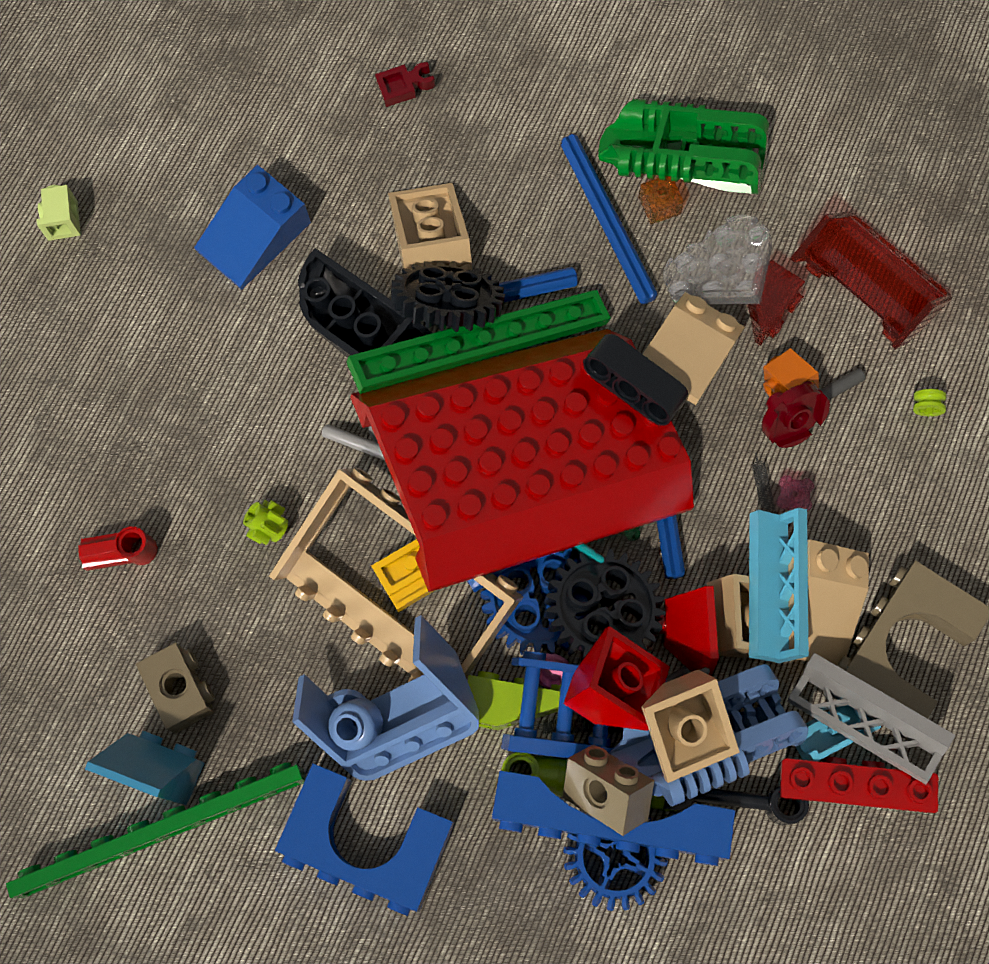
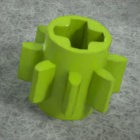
(265, 522)

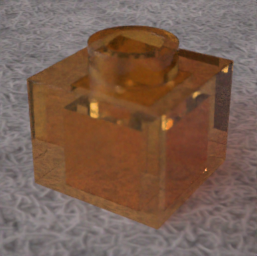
(660, 199)

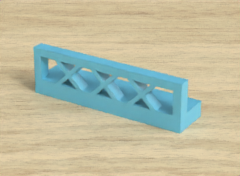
(772, 586)

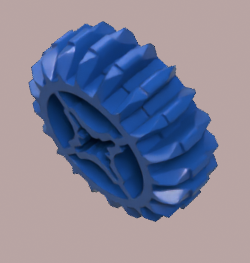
(601, 888)

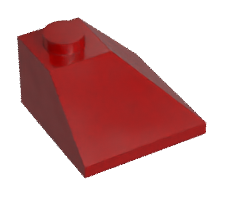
(691, 628)
(615, 682)

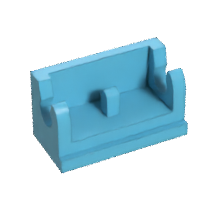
(824, 740)

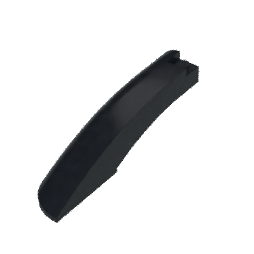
(350, 310)

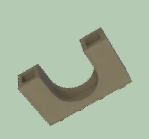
(921, 597)

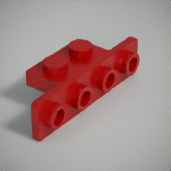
(857, 785)

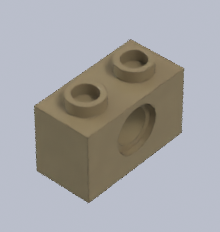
(160, 673)
(608, 789)

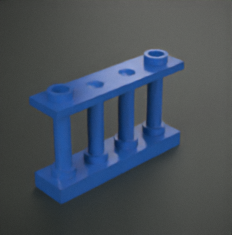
(561, 741)

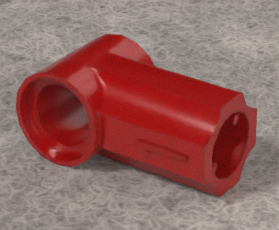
(116, 549)

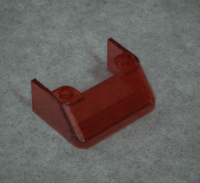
(875, 273)

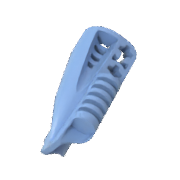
(756, 731)

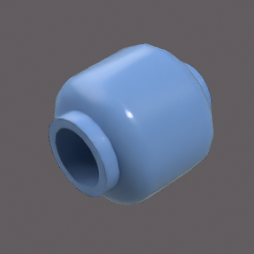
(355, 724)

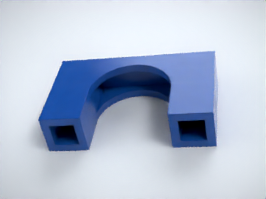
(311, 841)

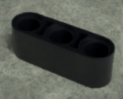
(636, 379)

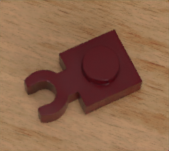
(399, 85)

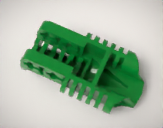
(688, 145)

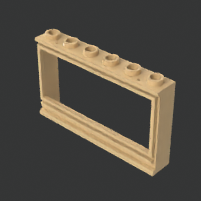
(350, 605)

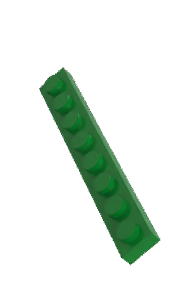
(452, 349)
(144, 835)

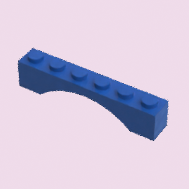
(695, 831)

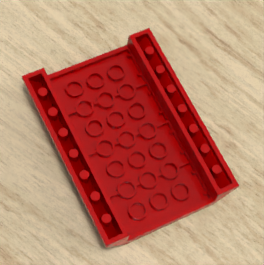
(521, 459)

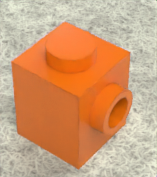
(787, 372)

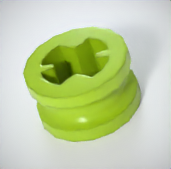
(929, 402)

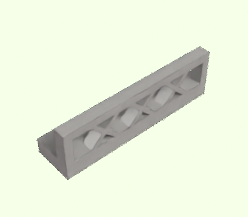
(877, 706)

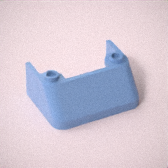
(416, 715)

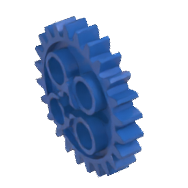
(534, 634)

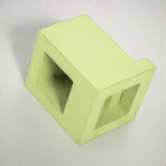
(58, 213)

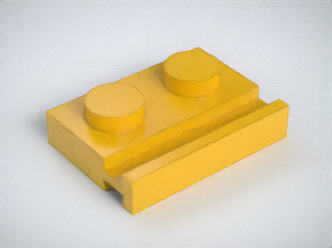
(402, 576)

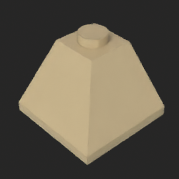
(689, 725)

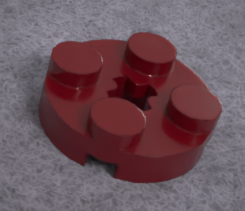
(794, 413)

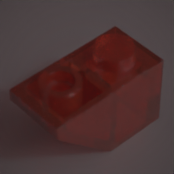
(779, 295)

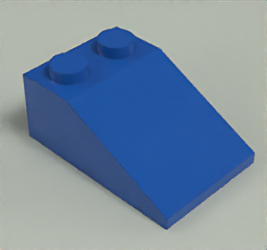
(252, 227)

